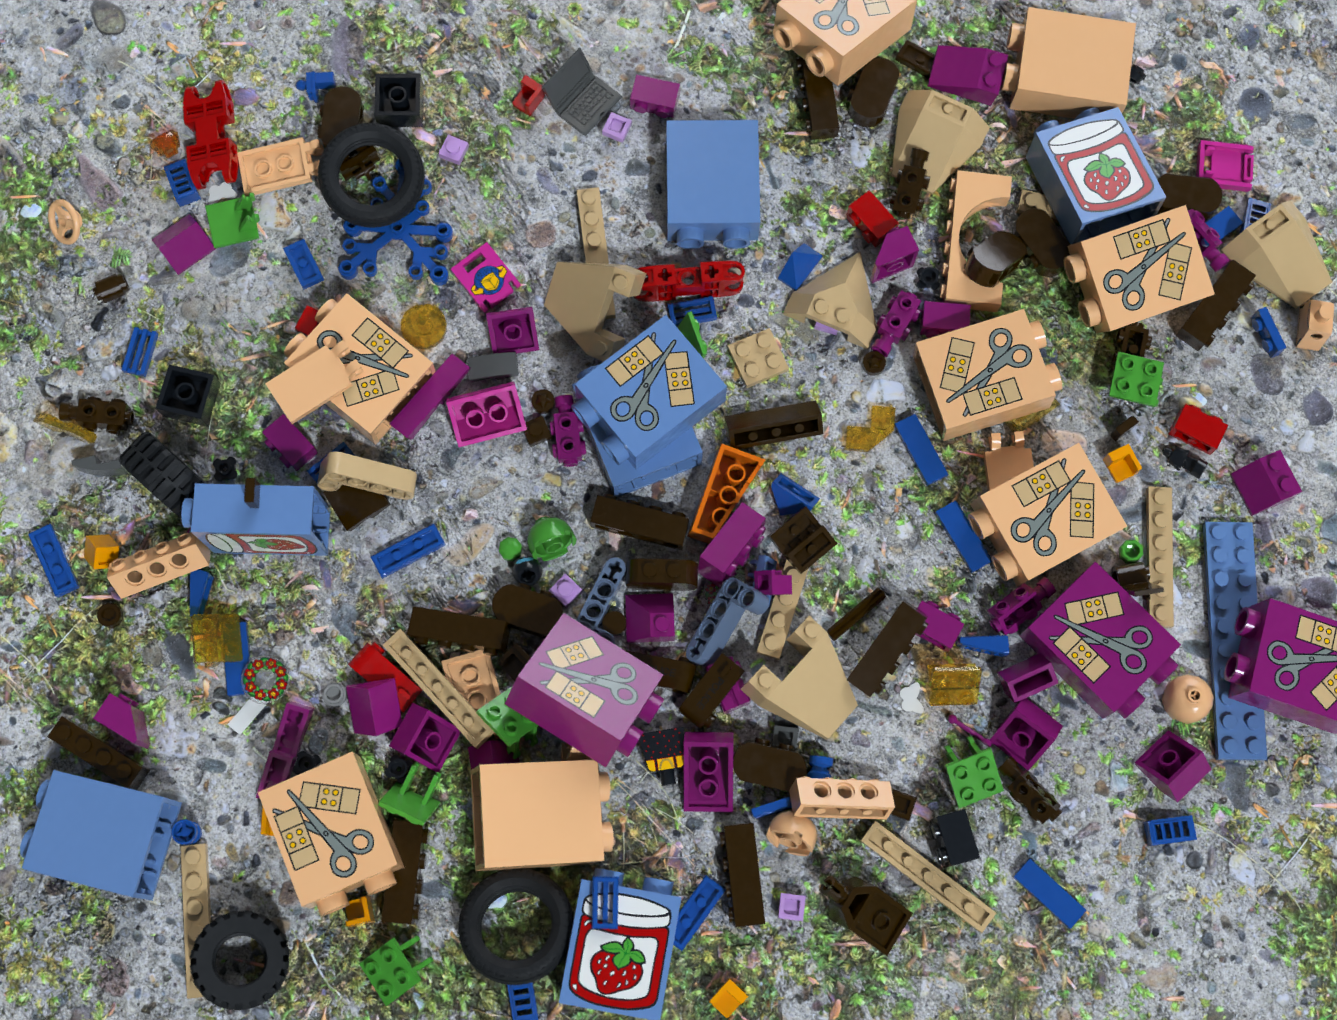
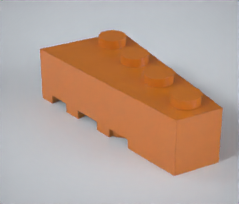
(725, 485)

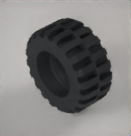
(160, 471)
(204, 960)

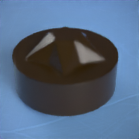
(874, 363)
(543, 401)

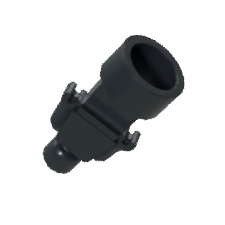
(1181, 458)

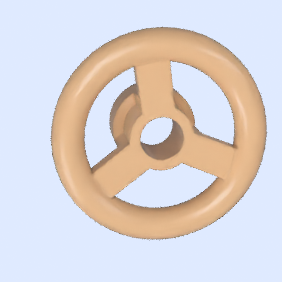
(66, 220)

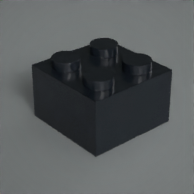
(399, 100)
(188, 395)
(953, 838)

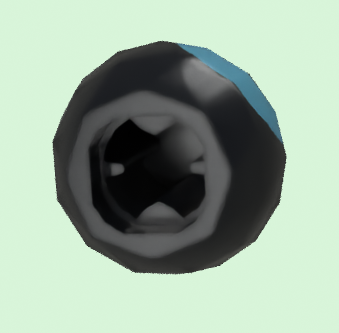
(527, 571)

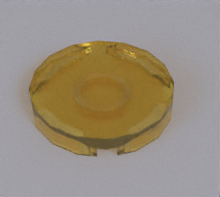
(423, 326)

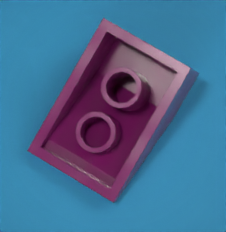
(968, 72)
(708, 771)

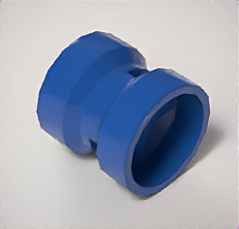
(819, 767)
(181, 832)

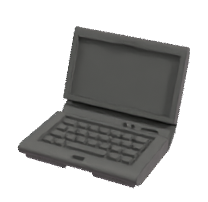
(579, 95)

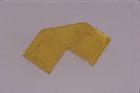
(56, 425)
(864, 438)

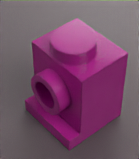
(773, 582)

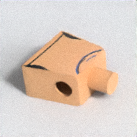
(1314, 319)

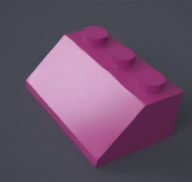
(486, 414)

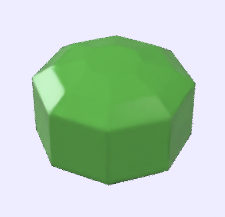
(510, 549)
(1130, 551)

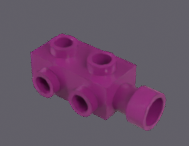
(1203, 233)
(901, 316)
(567, 435)
(1019, 606)

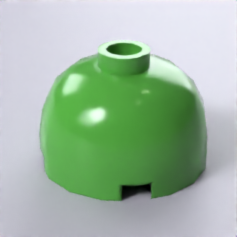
(550, 538)

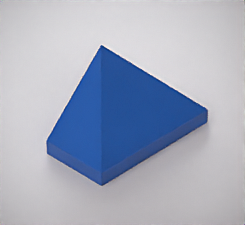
(799, 266)
(791, 496)

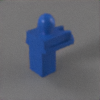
(316, 81)

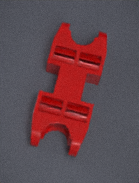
(213, 149)
(703, 279)

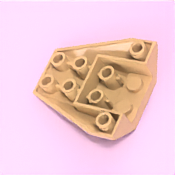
(941, 127)
(1282, 255)

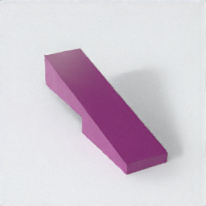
(430, 396)
(286, 745)

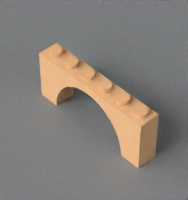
(970, 194)

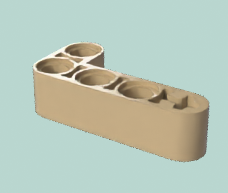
(367, 475)

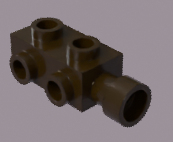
(911, 189)
(1136, 333)
(100, 415)
(1030, 795)

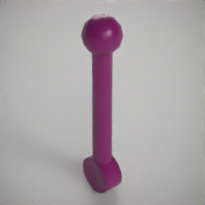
(953, 719)

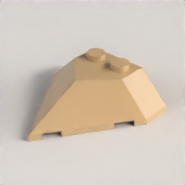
(838, 301)

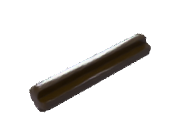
(856, 614)

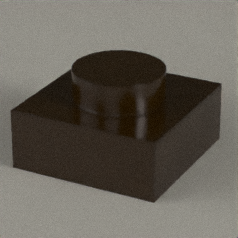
(537, 431)

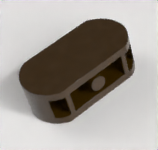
(873, 92)
(340, 110)
(1194, 192)
(1043, 241)
(994, 258)
(662, 574)
(527, 609)
(768, 764)

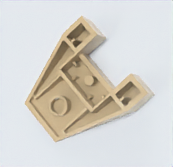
(581, 300)
(814, 691)

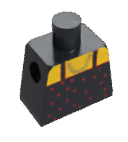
(664, 753)

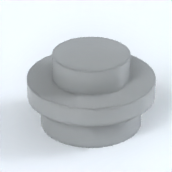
(334, 694)

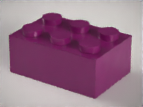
(732, 545)

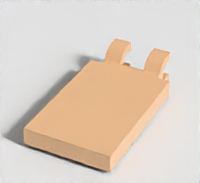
(279, 165)
(313, 381)
(1006, 462)
(473, 678)

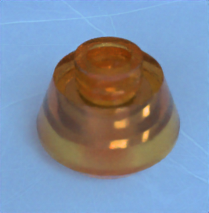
(166, 144)

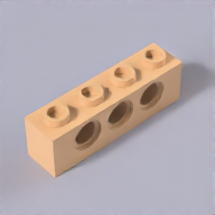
(170, 564)
(841, 798)

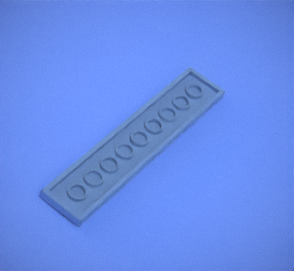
(1230, 588)

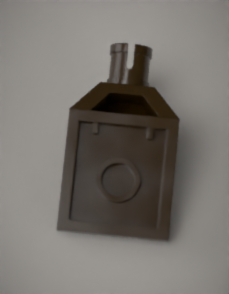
(866, 912)

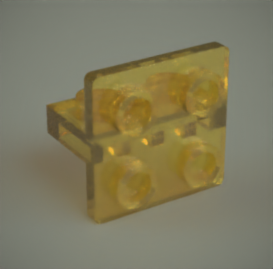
(216, 639)
(953, 684)

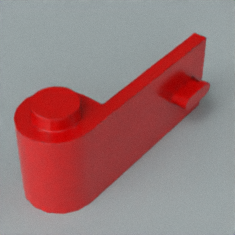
(374, 666)

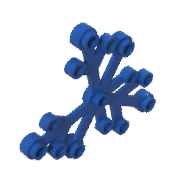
(420, 254)

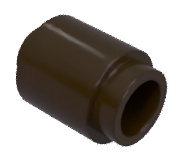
(111, 288)

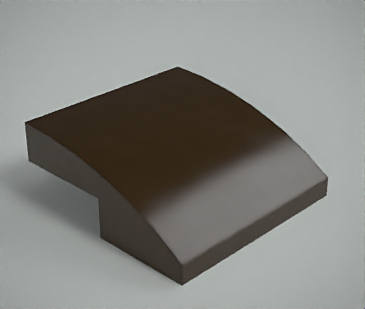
(355, 505)
(802, 540)

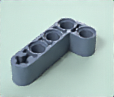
(603, 602)
(723, 618)

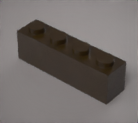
(818, 103)
(1212, 310)
(774, 425)
(639, 522)
(459, 630)
(887, 648)
(98, 753)
(744, 875)
(401, 899)

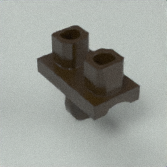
(360, 164)

